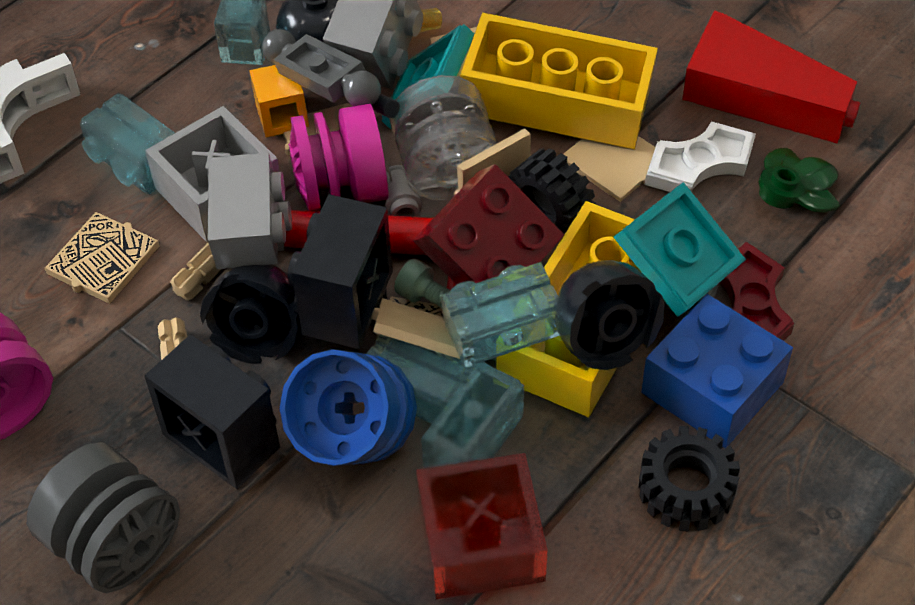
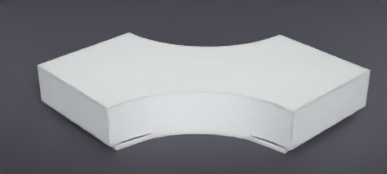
(712, 153)

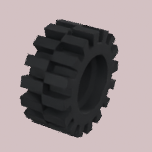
(553, 186)
(691, 452)

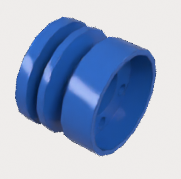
(320, 402)

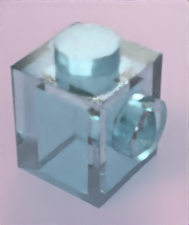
(241, 30)

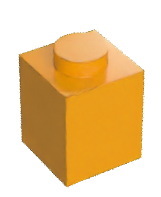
(277, 100)

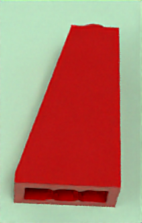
(768, 81)

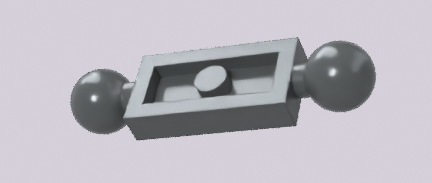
(321, 68)

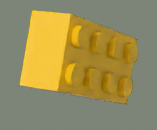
(560, 79)
(548, 366)

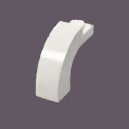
(25, 94)

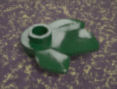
(797, 181)

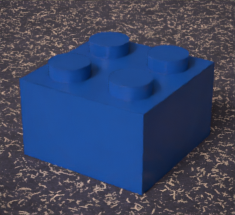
(716, 369)

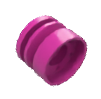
(339, 157)

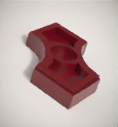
(753, 291)

